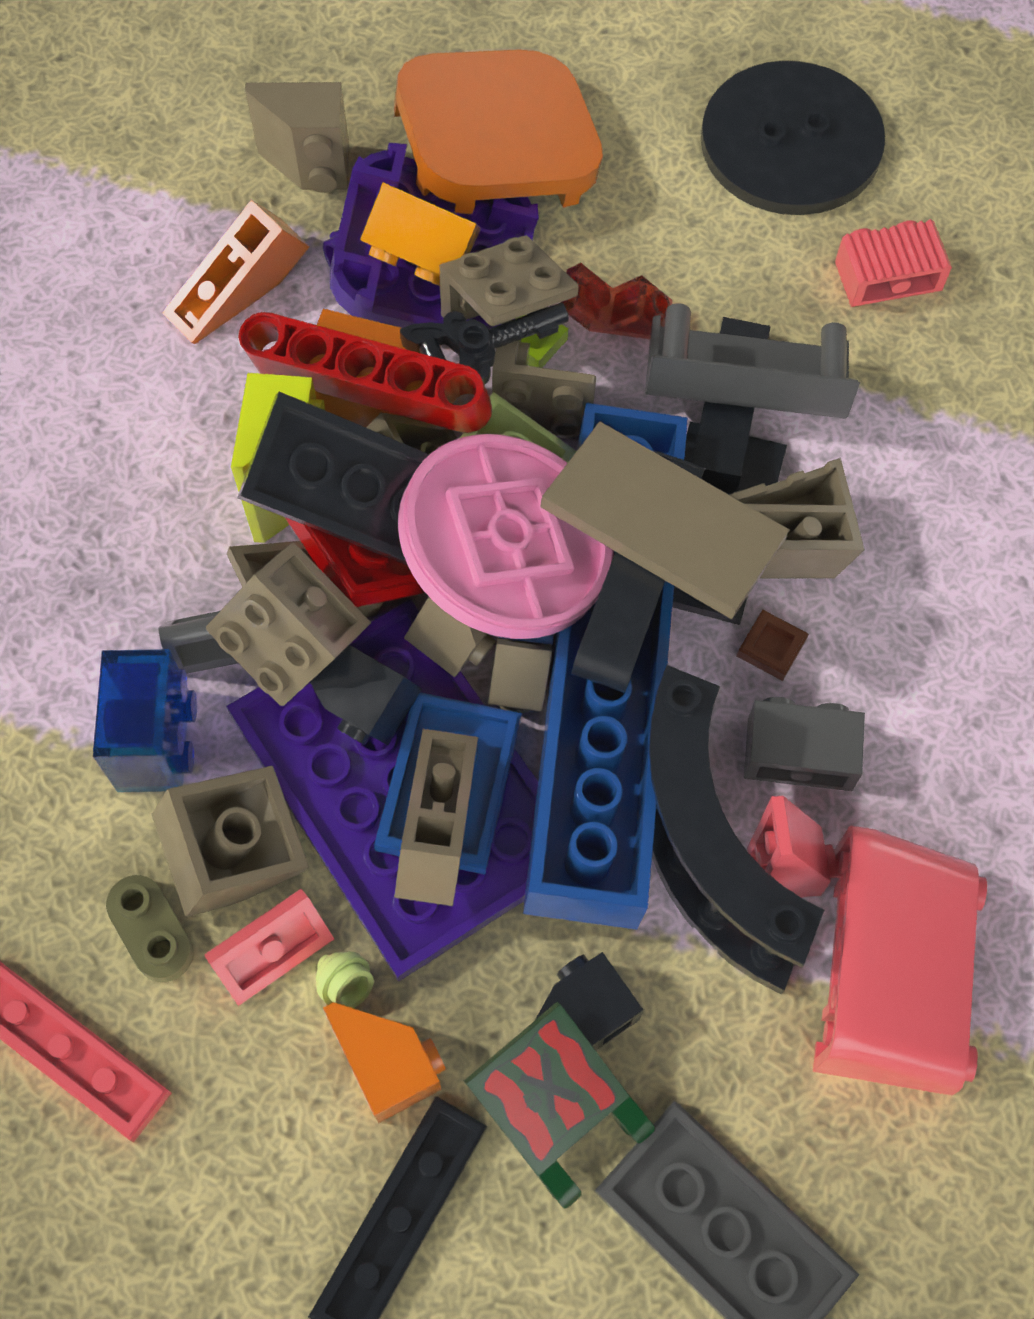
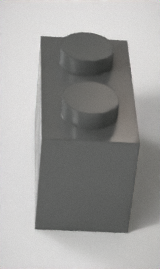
(804, 744)

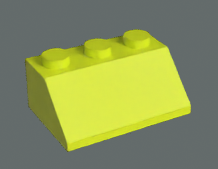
(256, 404)

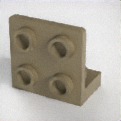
(503, 282)
(545, 395)
(287, 624)

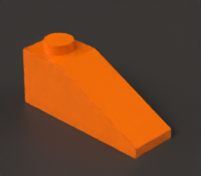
(236, 273)

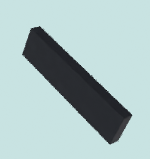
(725, 427)
(401, 1215)

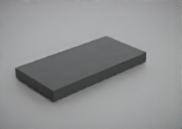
(723, 1226)

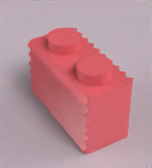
(892, 262)

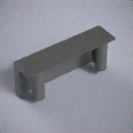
(750, 369)

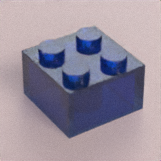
(143, 720)

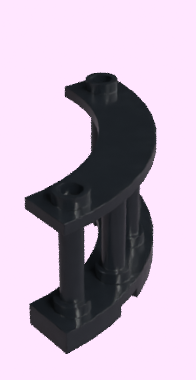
(701, 860)

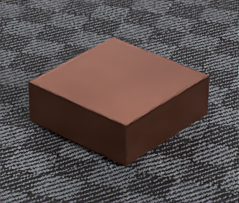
(772, 645)

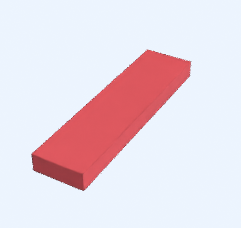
(77, 1058)

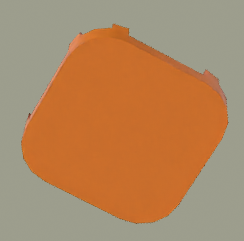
(497, 127)

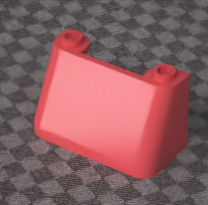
(901, 965)

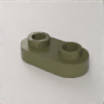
(147, 926)

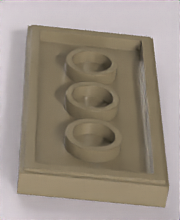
(665, 519)

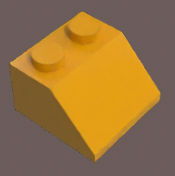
(416, 232)

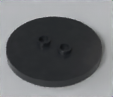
(792, 137)

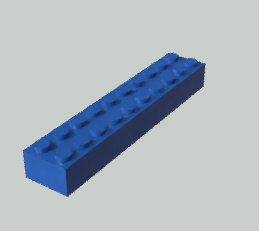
(595, 774)

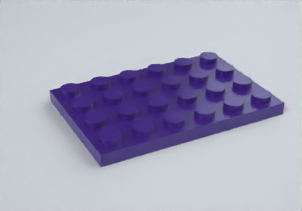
(341, 793)

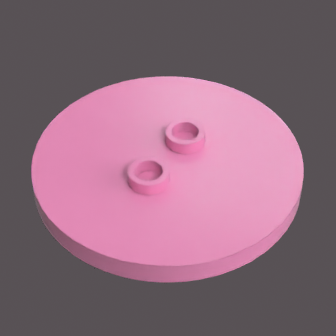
(487, 545)

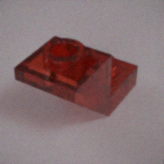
(616, 310)

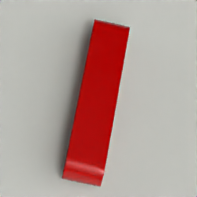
(383, 387)

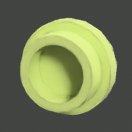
(343, 978)

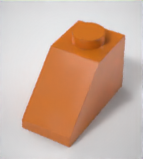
(386, 1059)

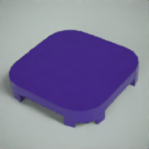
(390, 292)

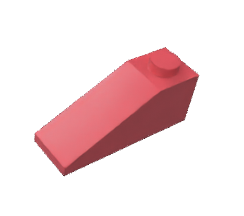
(793, 849)

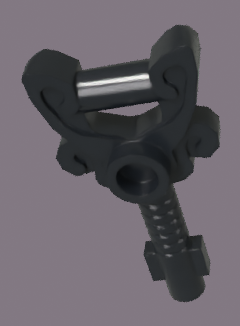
(473, 339)

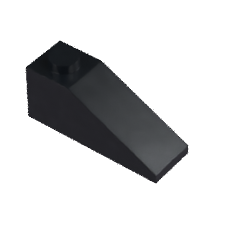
(365, 695)
(594, 999)

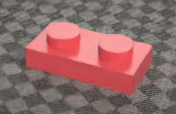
(269, 947)

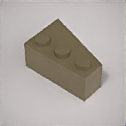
(820, 521)

